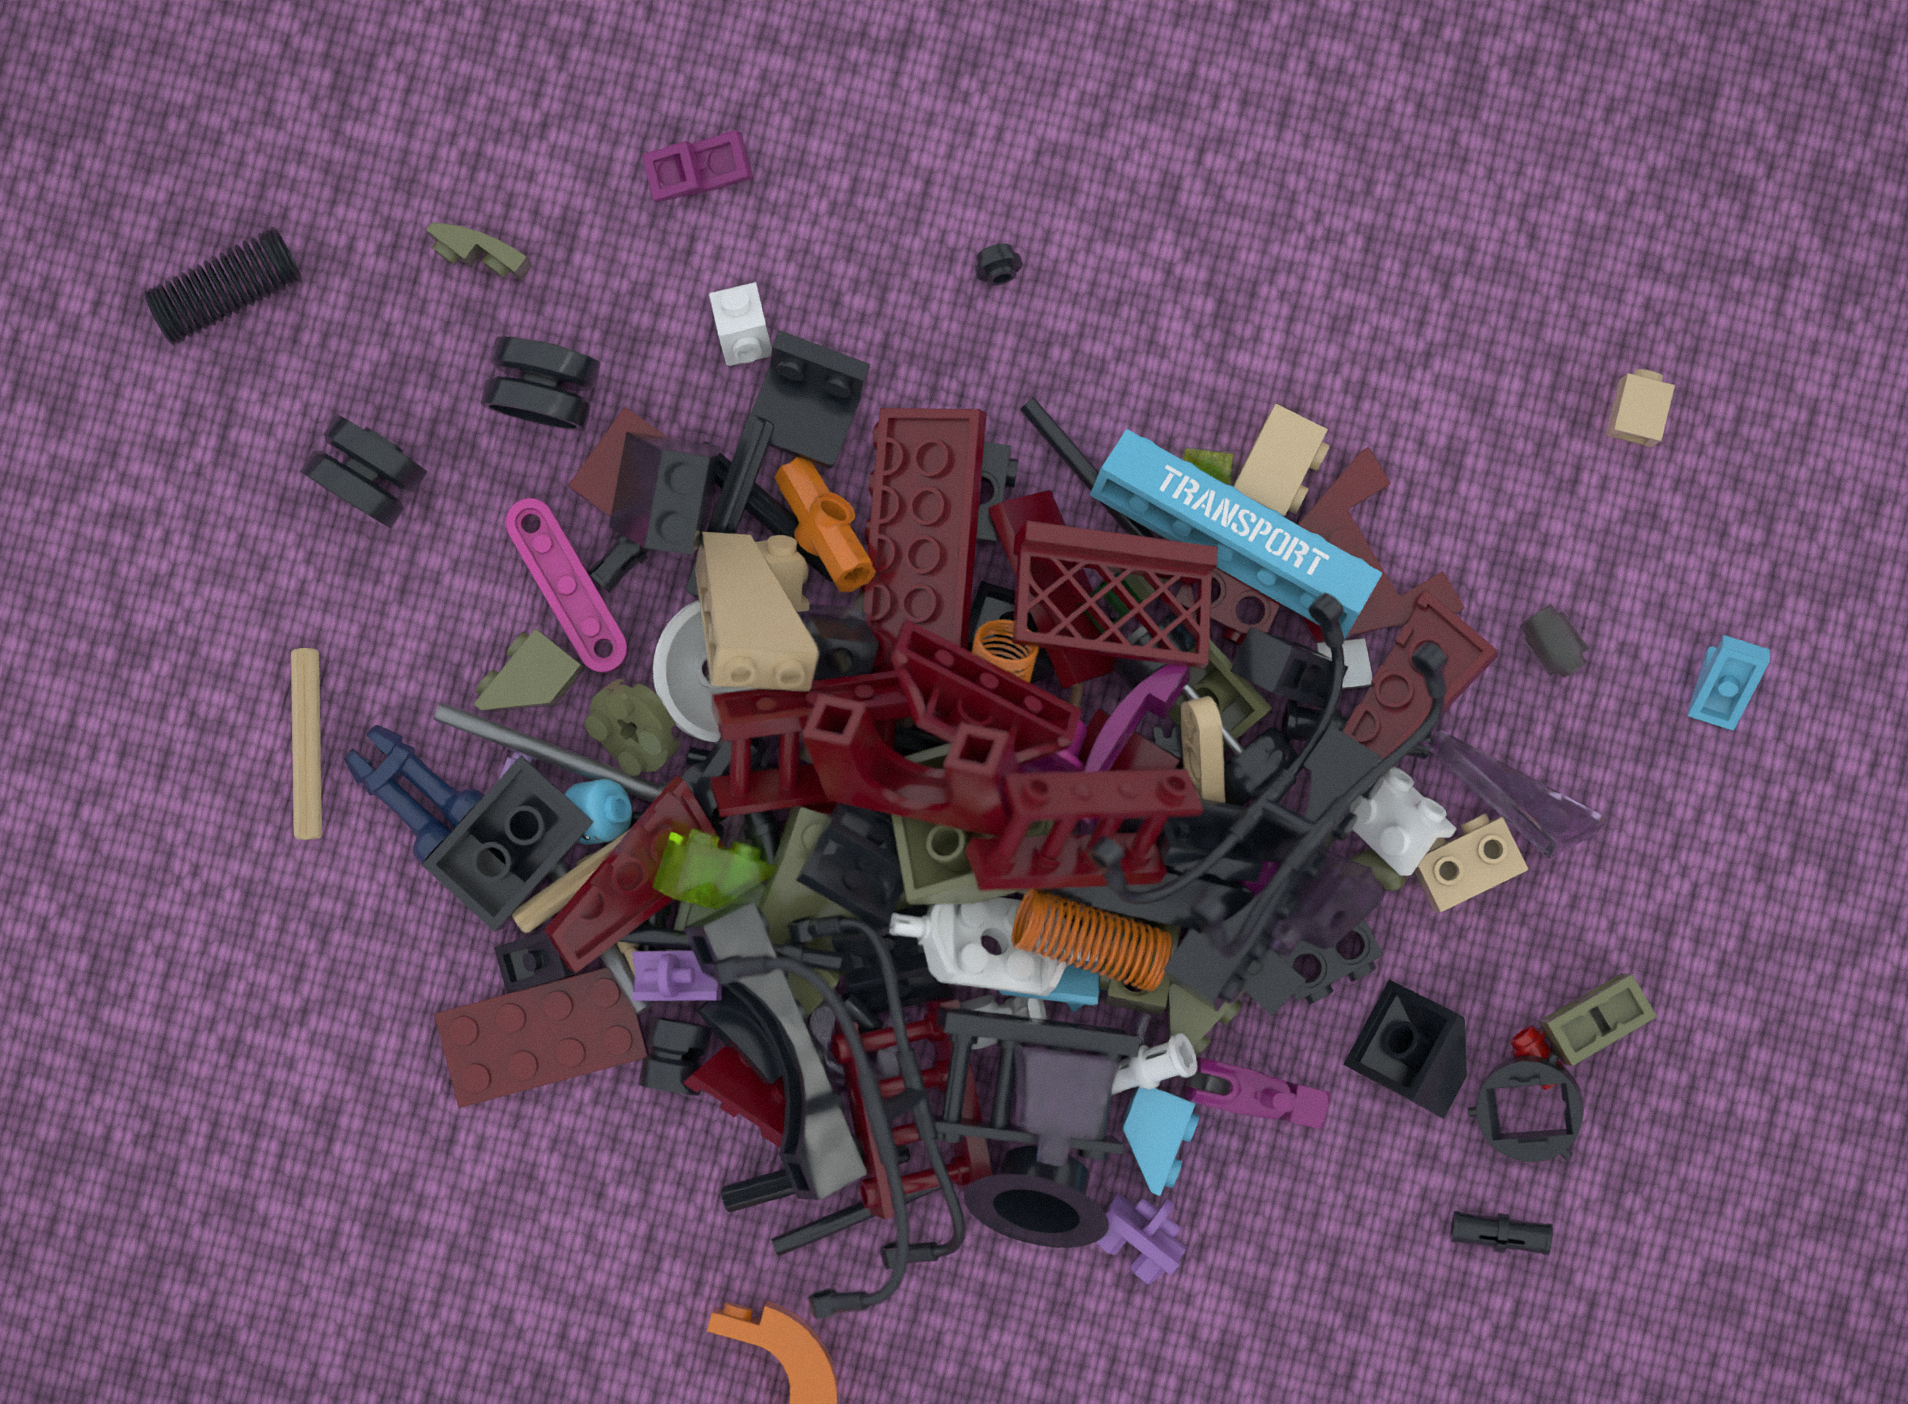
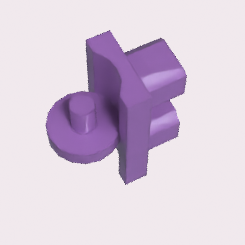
(671, 977)
(1148, 1231)

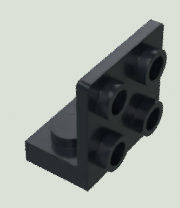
(810, 398)

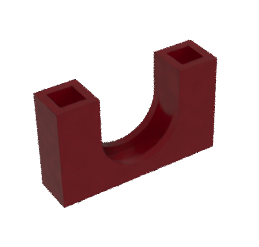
(868, 774)

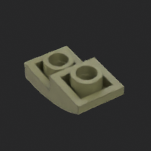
(467, 244)

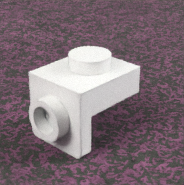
(741, 324)

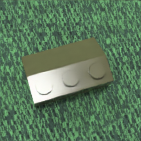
(935, 855)

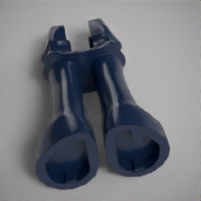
(383, 784)

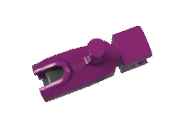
(1256, 1094)

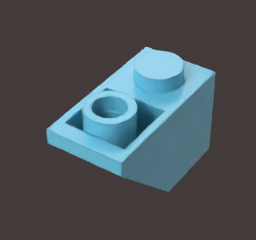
(1154, 1130)

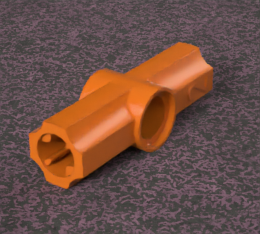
(824, 524)

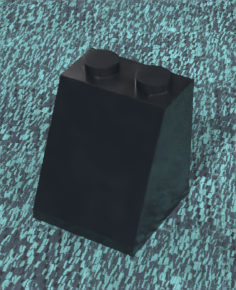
(664, 492)

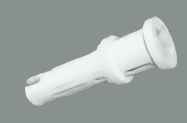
(1156, 1064)

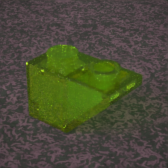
(708, 873)

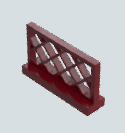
(1107, 554)

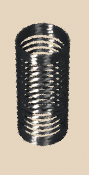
(165, 311)

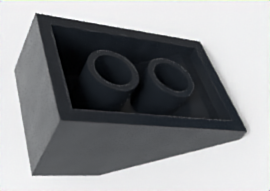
(508, 844)

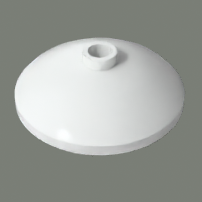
(680, 676)

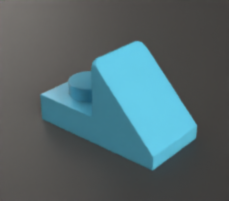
(1727, 681)

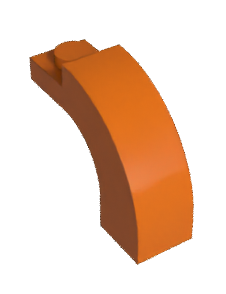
(790, 1341)

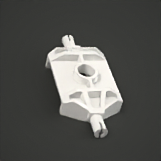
(955, 950)

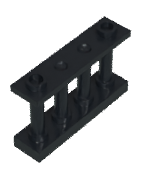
(1012, 1030)

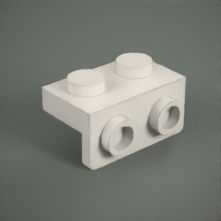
(1401, 822)

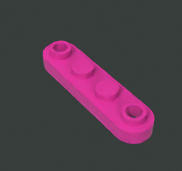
(566, 585)

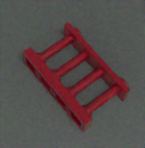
(787, 712)
(1066, 797)
(971, 1155)

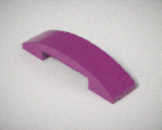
(1154, 694)

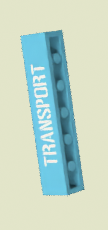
(1250, 538)

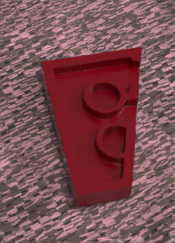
(742, 1092)

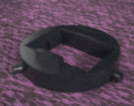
(1530, 1145)

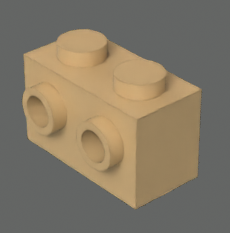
(1469, 863)

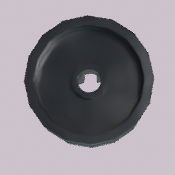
(541, 376)
(363, 472)

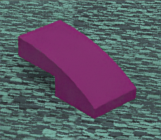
(697, 167)

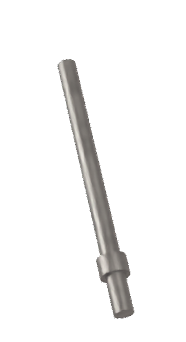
(546, 751)

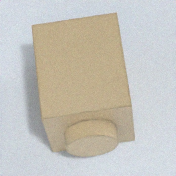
(1640, 408)

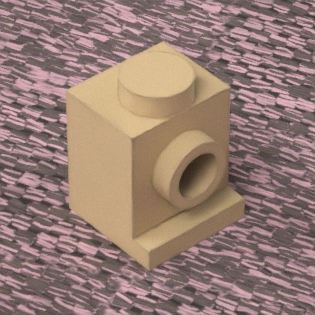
(788, 567)

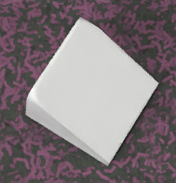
(1357, 660)

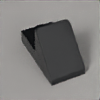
(530, 963)

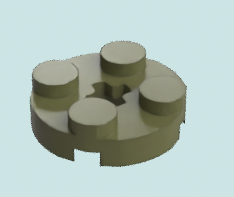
(611, 724)

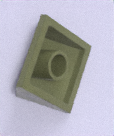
(1234, 696)

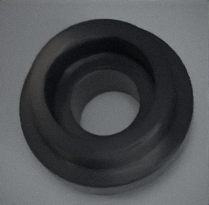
(997, 264)

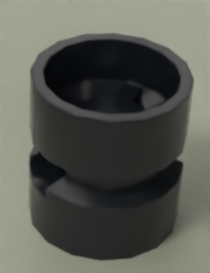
(674, 1054)

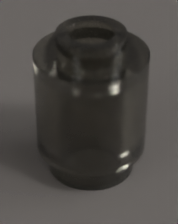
(1554, 641)

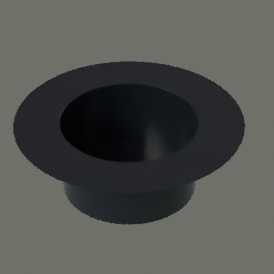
(1038, 1201)

